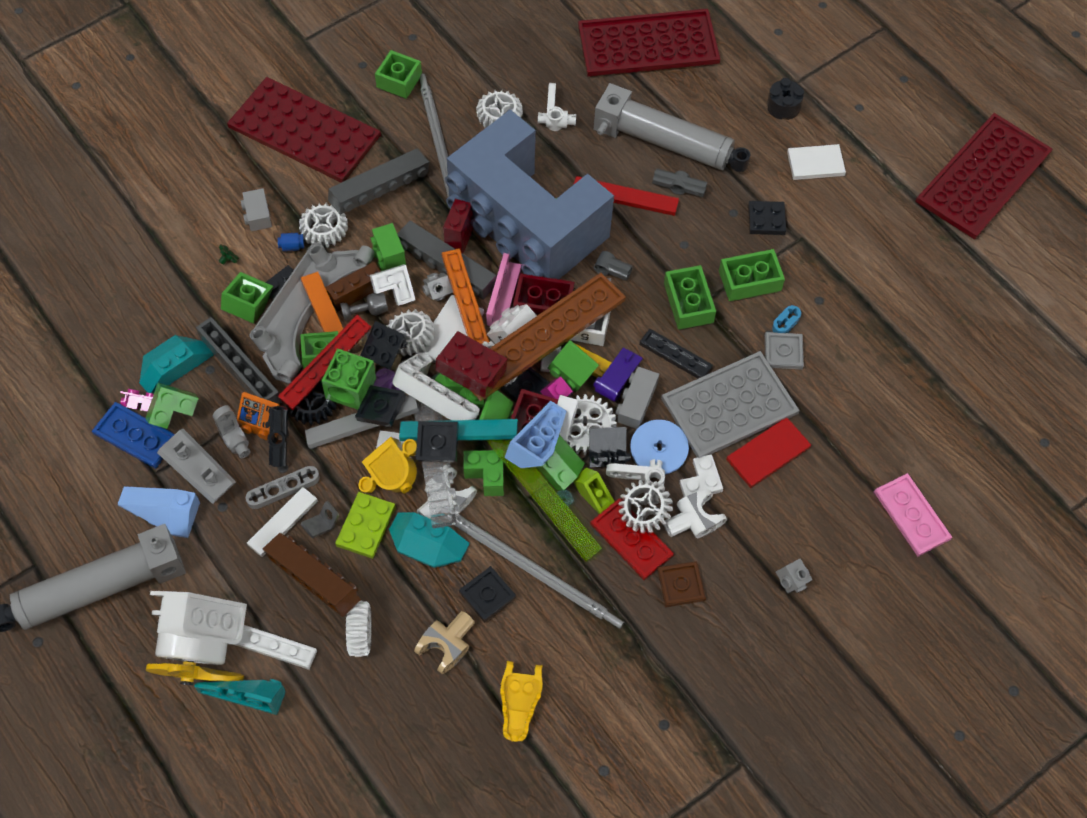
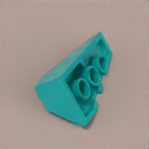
(256, 694)

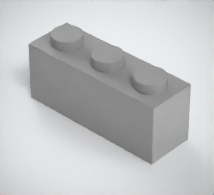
(637, 397)

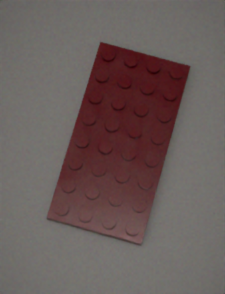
(648, 42)
(304, 129)
(984, 175)

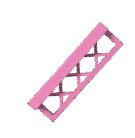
(503, 289)

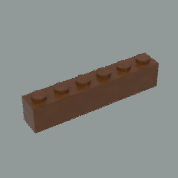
(312, 574)

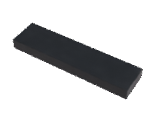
(675, 354)

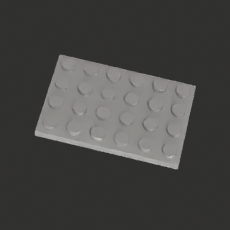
(729, 404)

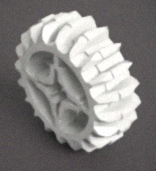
(495, 105)
(323, 218)
(420, 328)
(642, 513)
(359, 629)

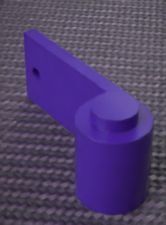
(617, 374)

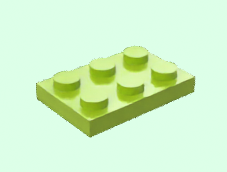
(365, 525)

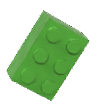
(751, 275)
(689, 297)

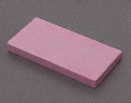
(912, 514)

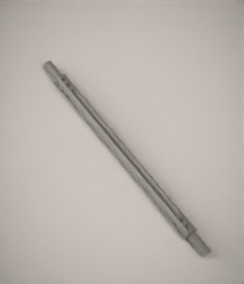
(435, 127)
(537, 571)

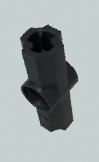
(278, 447)

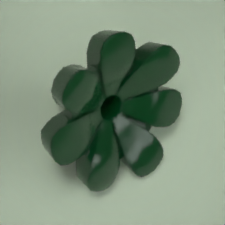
(227, 255)

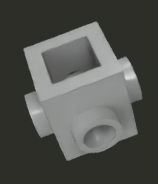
(437, 286)
(794, 576)

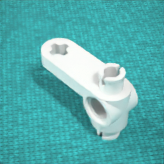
(555, 117)
(638, 473)

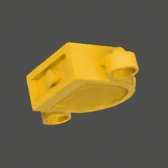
(390, 467)

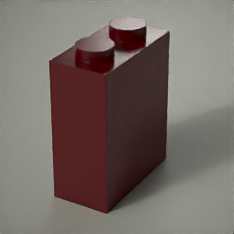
(458, 225)

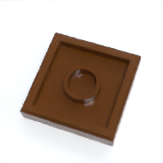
(681, 584)

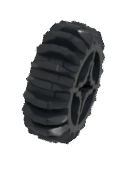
(317, 410)

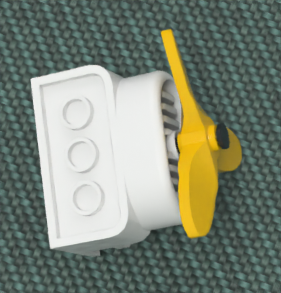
(196, 631)

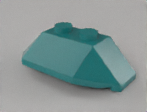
(172, 361)
(418, 540)

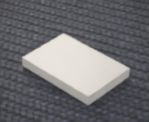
(816, 162)

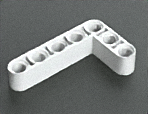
(413, 380)

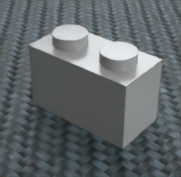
(257, 210)

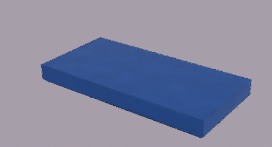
(132, 434)

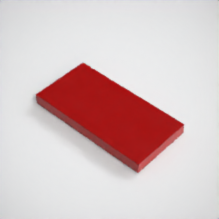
(768, 452)
(640, 550)

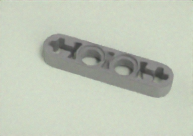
(281, 484)

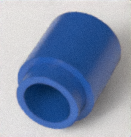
(290, 242)

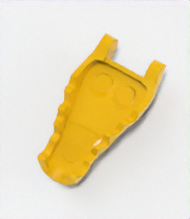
(519, 699)

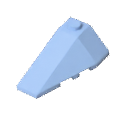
(537, 439)
(162, 506)

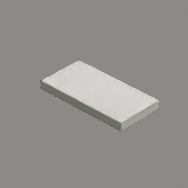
(445, 327)

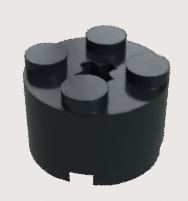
(785, 99)

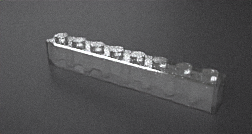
(438, 480)

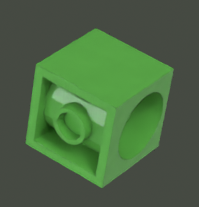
(348, 378)

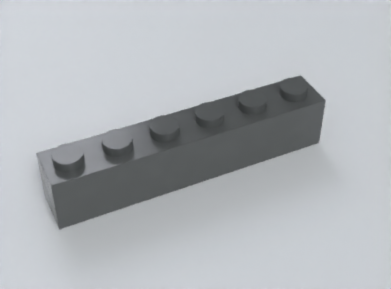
(378, 181)
(429, 249)
(236, 361)

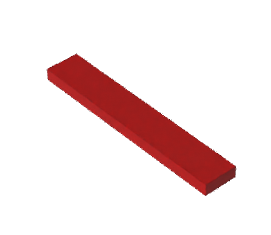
(640, 198)
(315, 371)

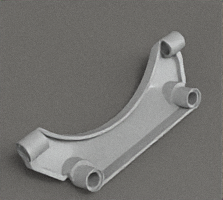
(288, 313)

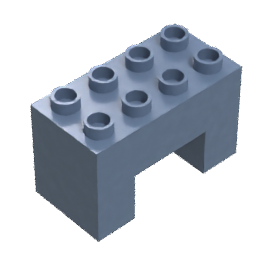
(517, 212)

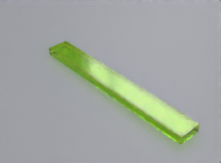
(550, 503)

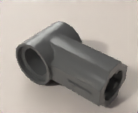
(610, 265)

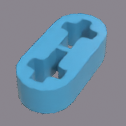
(783, 318)

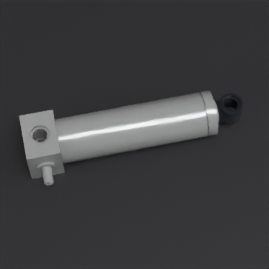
(619, 113)
(150, 558)

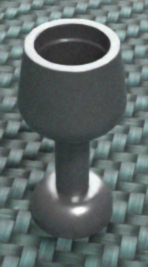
(375, 304)

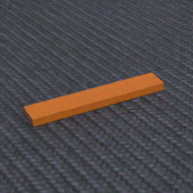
(464, 295)

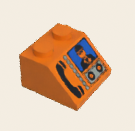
(255, 415)

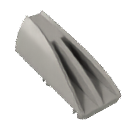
(196, 466)

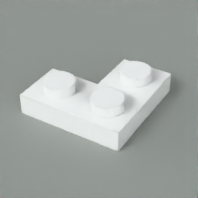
(397, 280)
(706, 477)

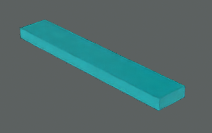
(469, 429)

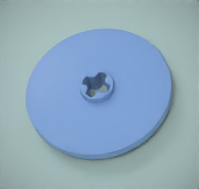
(662, 432)

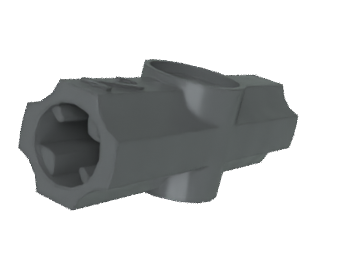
(679, 182)

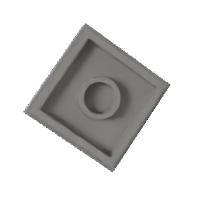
(784, 350)

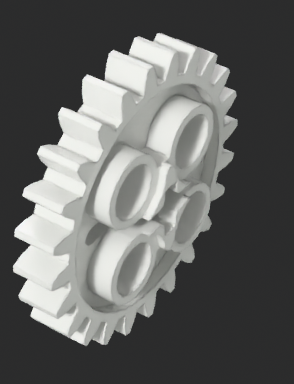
(585, 410)

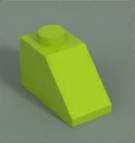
(593, 490)

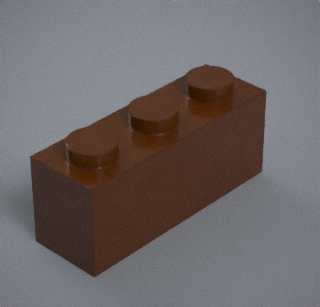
(352, 287)

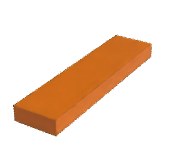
(321, 303)

